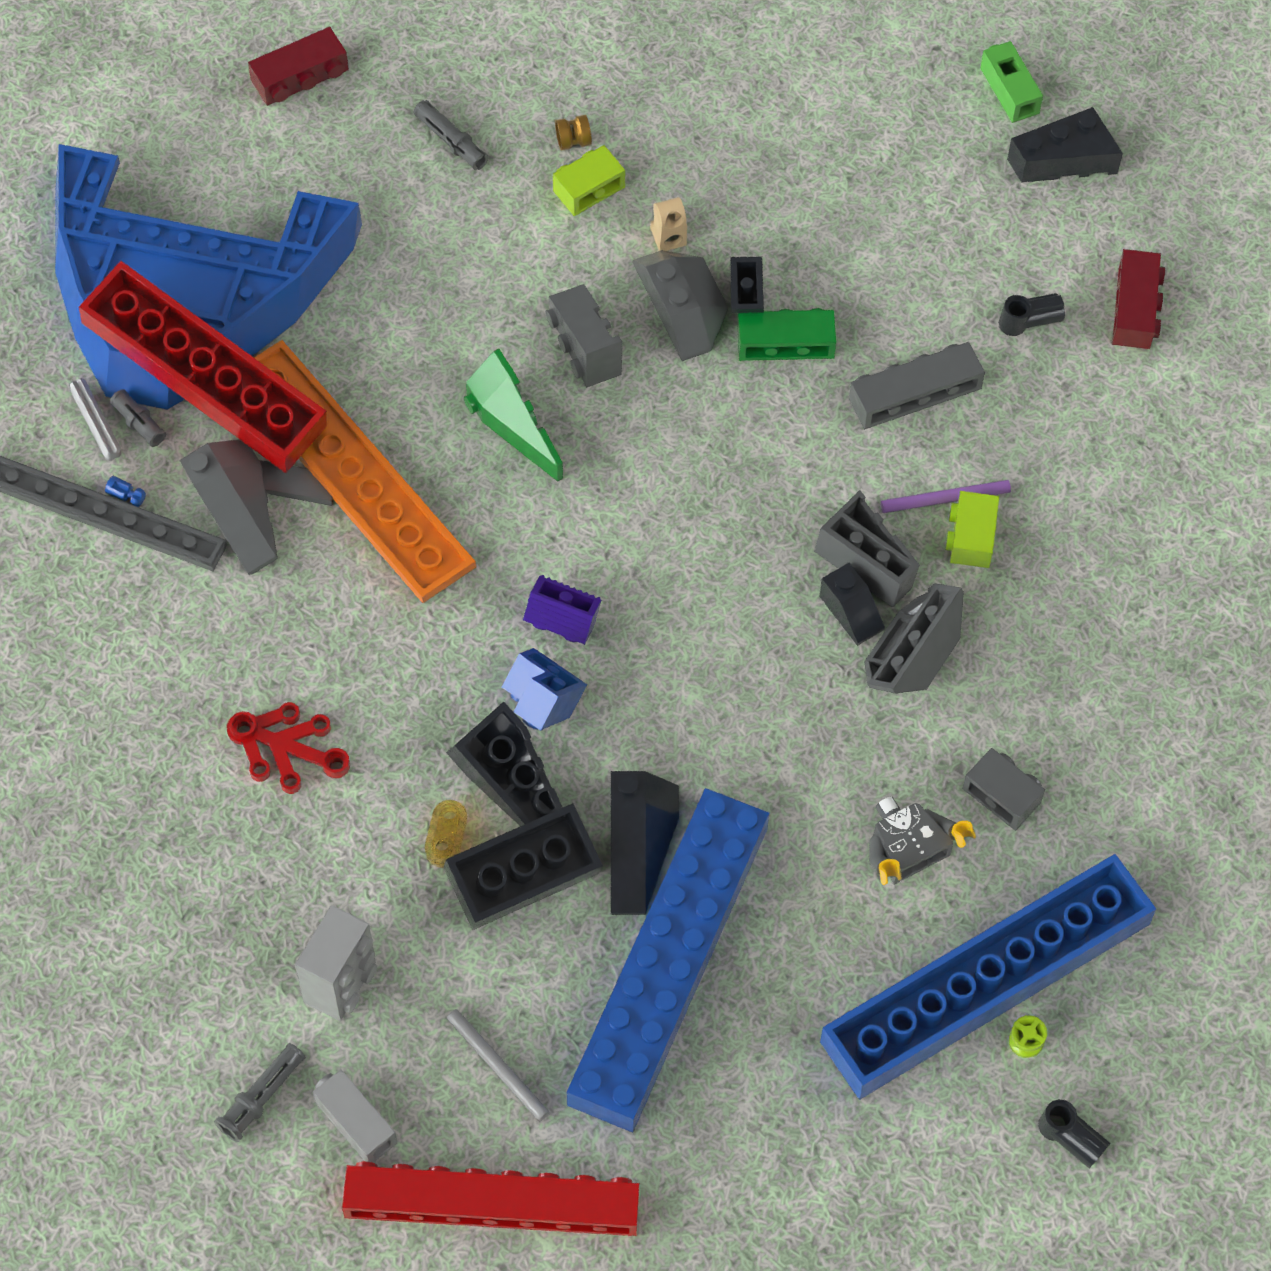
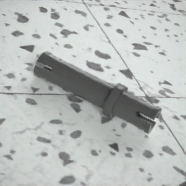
(459, 142)

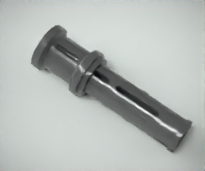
(253, 1108)

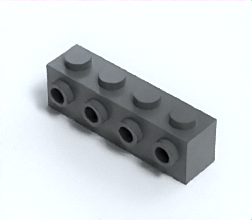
(916, 385)

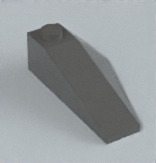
(234, 492)

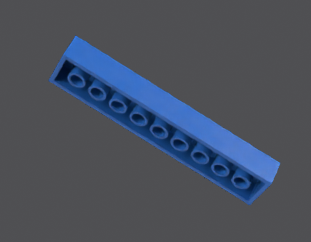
(667, 960)
(986, 976)

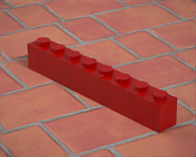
(491, 1199)

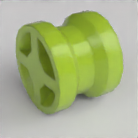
(1031, 1029)

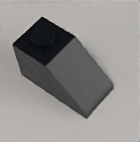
(746, 284)
(851, 603)

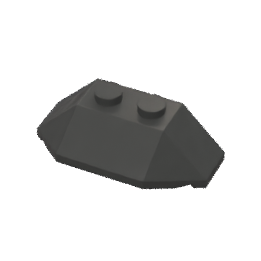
(684, 299)
(917, 641)

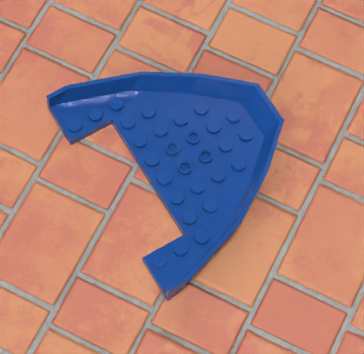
(229, 280)

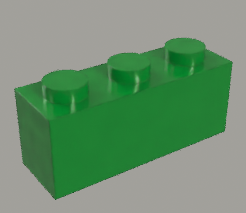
(787, 335)

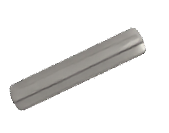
(95, 419)

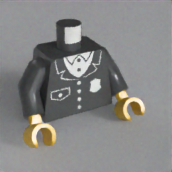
(912, 840)

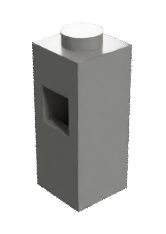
(354, 1116)

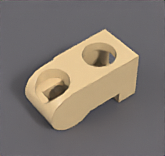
(669, 221)

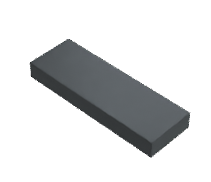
(295, 484)

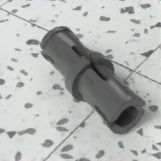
(150, 430)

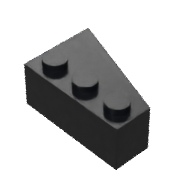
(1065, 148)

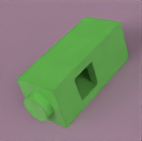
(1011, 81)

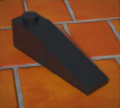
(641, 831)

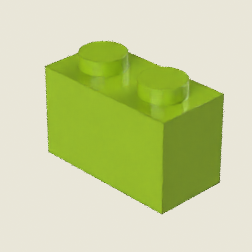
(588, 180)
(973, 530)

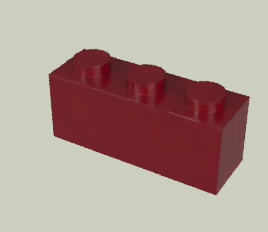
(298, 66)
(1138, 299)

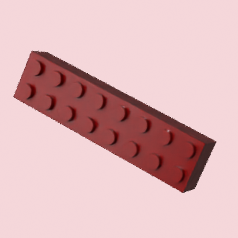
(203, 366)

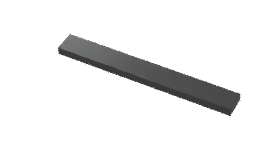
(110, 515)

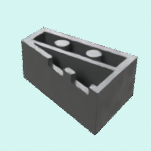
(585, 336)
(861, 539)

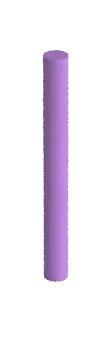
(943, 496)

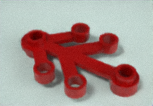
(285, 743)

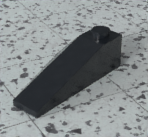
(506, 766)

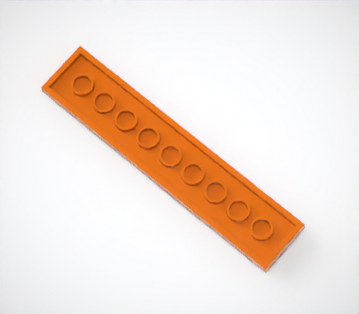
(373, 490)

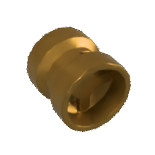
(578, 133)

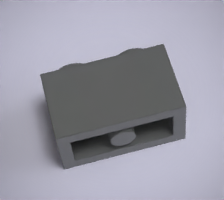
(1004, 788)

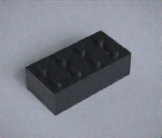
(522, 866)

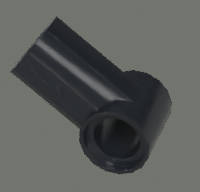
(1030, 312)
(1075, 1136)

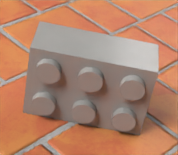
(336, 963)

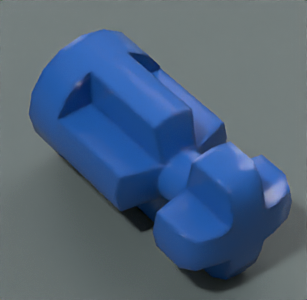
(123, 490)

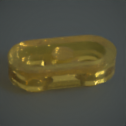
(445, 831)

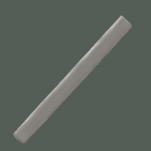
(497, 1064)

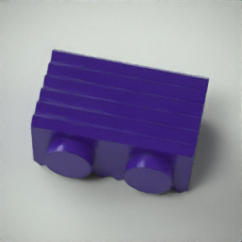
(562, 610)

